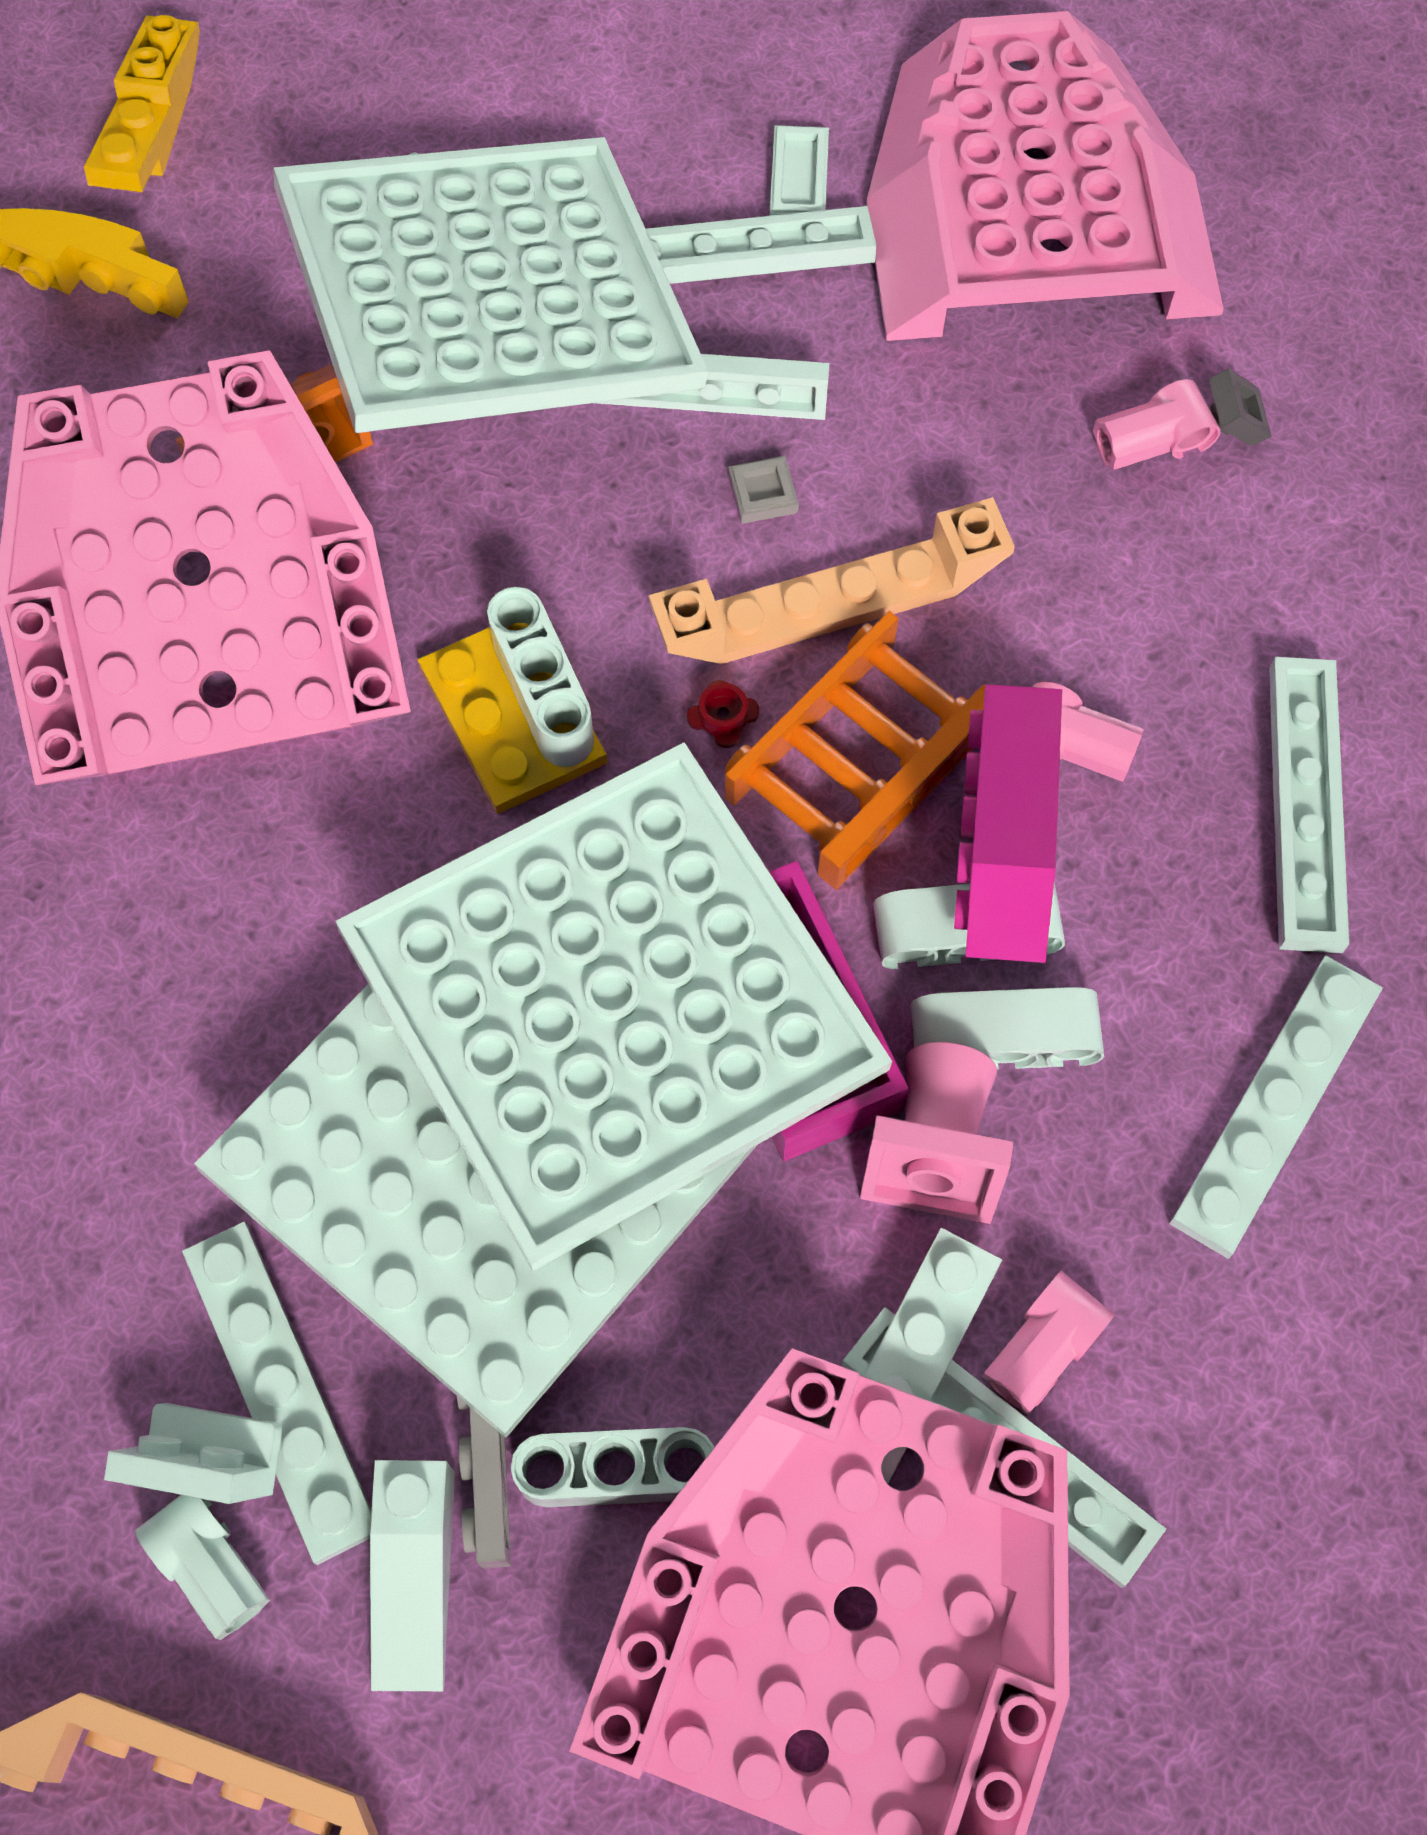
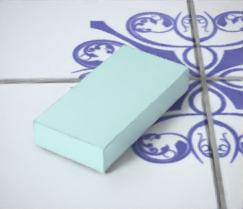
(799, 169)

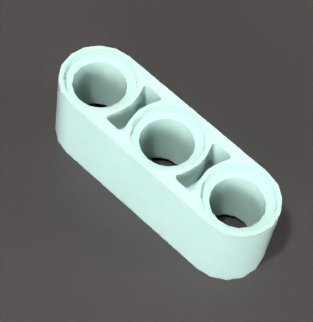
(537, 651)
(921, 927)
(1015, 1025)
(584, 1450)

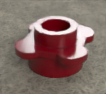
(723, 696)

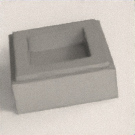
(763, 489)

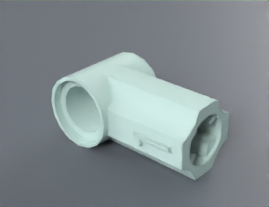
(195, 1552)

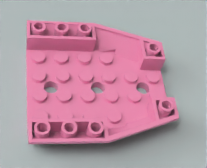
(967, 209)
(90, 595)
(735, 1643)

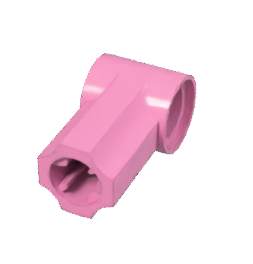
(1170, 422)
(1094, 738)
(1056, 1331)

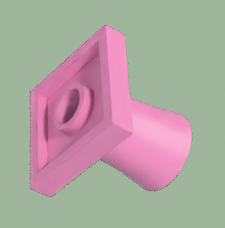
(936, 1154)

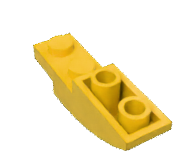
(149, 106)
(69, 247)

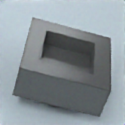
(1239, 408)

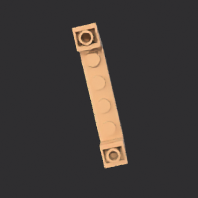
(962, 550)
(46, 1741)

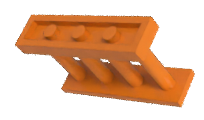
(881, 803)

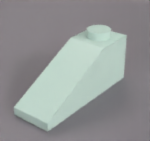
(410, 1573)

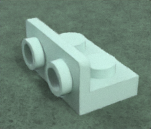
(201, 1455)

